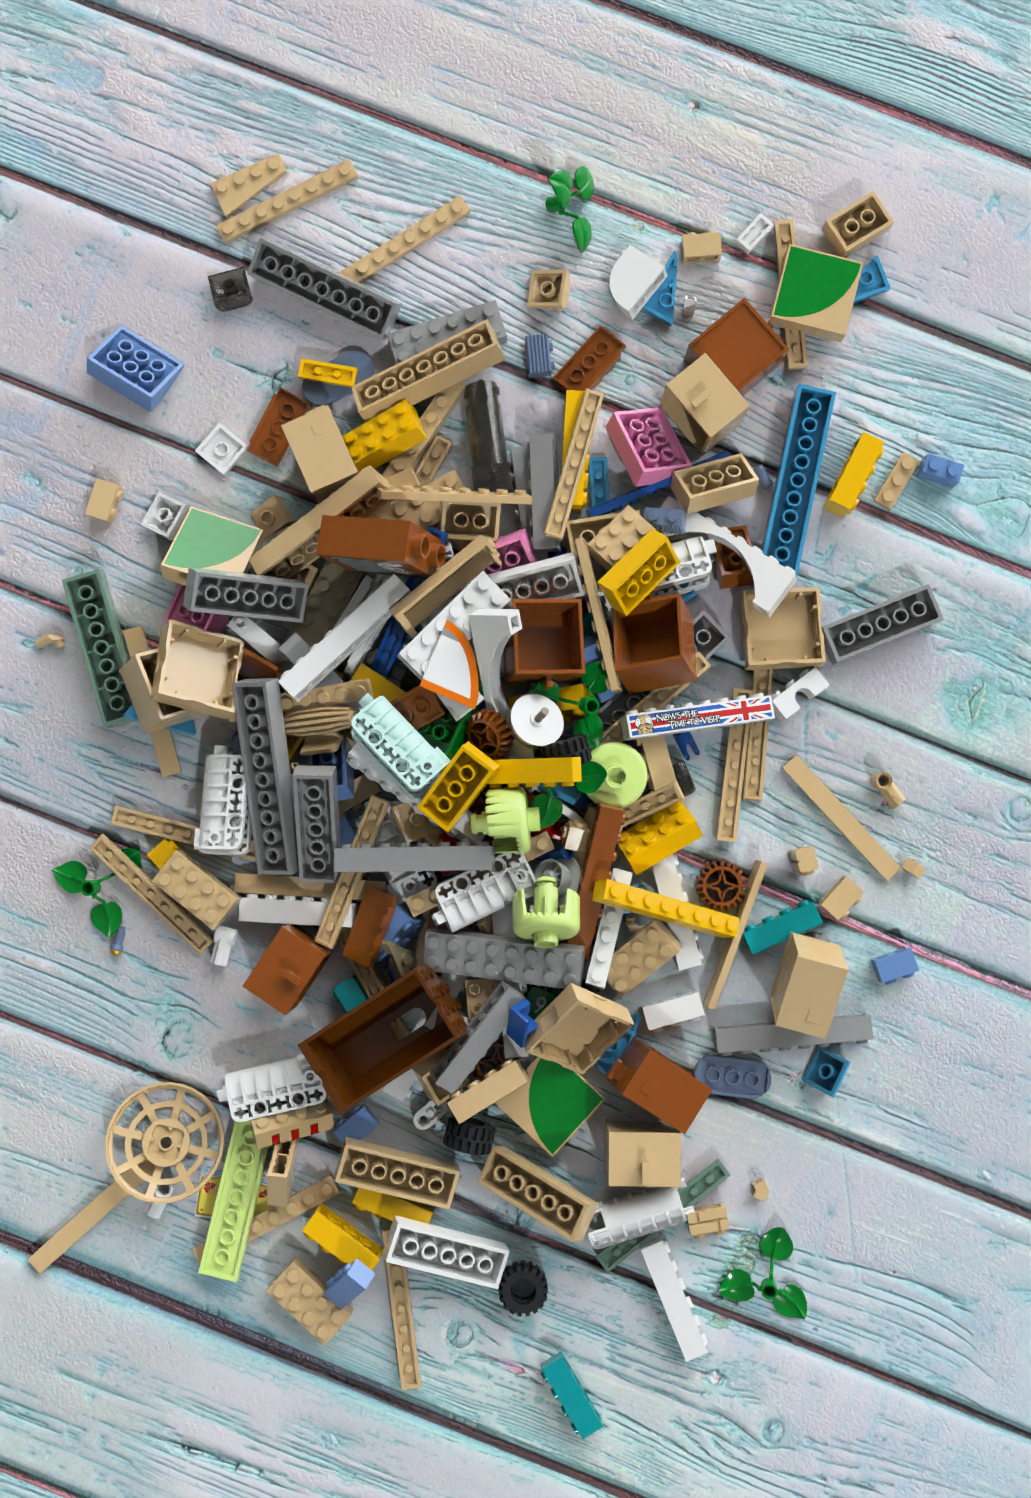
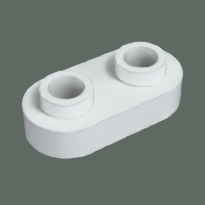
(431, 1113)

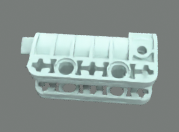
(401, 745)

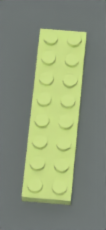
(234, 1205)

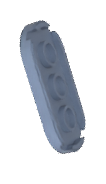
(327, 394)
(733, 1076)

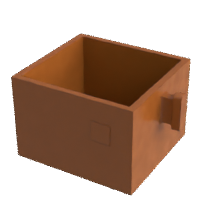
(740, 347)
(548, 644)
(655, 644)
(287, 968)
(658, 1085)

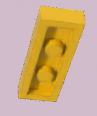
(327, 373)

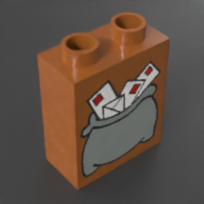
(380, 546)

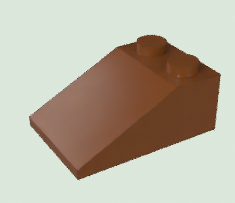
(729, 566)
(256, 667)

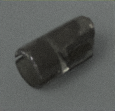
(684, 778)

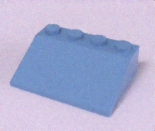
(134, 368)

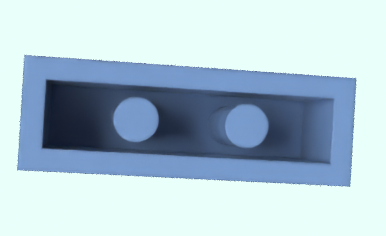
(348, 1283)

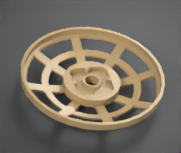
(152, 1140)

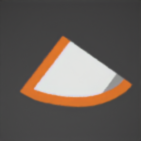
(453, 668)

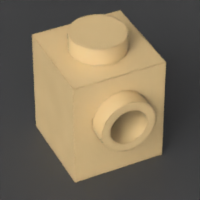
(575, 835)

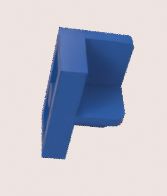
(520, 1023)

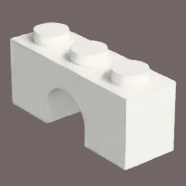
(810, 683)

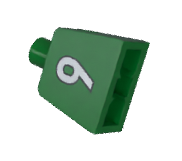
(539, 998)

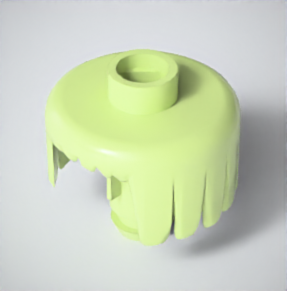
(625, 774)
(508, 820)
(542, 921)

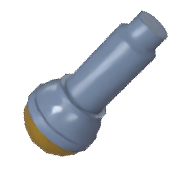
(117, 948)

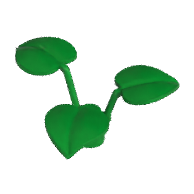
(562, 185)
(591, 724)
(551, 809)
(72, 879)
(787, 1302)

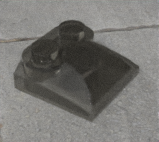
(230, 289)

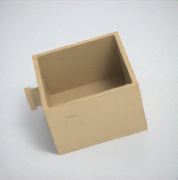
(703, 404)
(320, 451)
(138, 679)
(808, 985)
(642, 1154)

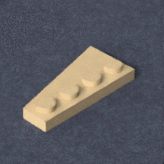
(246, 183)

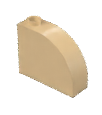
(281, 1173)

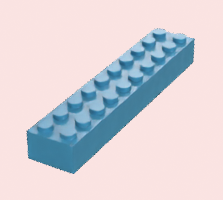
(798, 475)

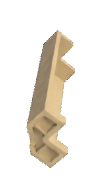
(445, 583)

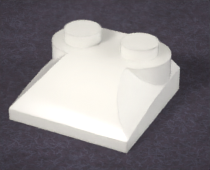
(165, 516)

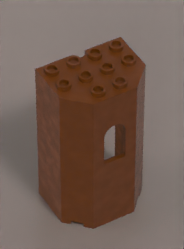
(362, 1052)

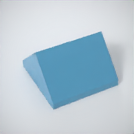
(826, 1071)

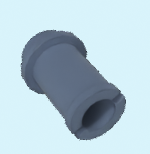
(763, 477)

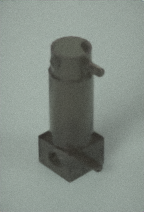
(487, 437)

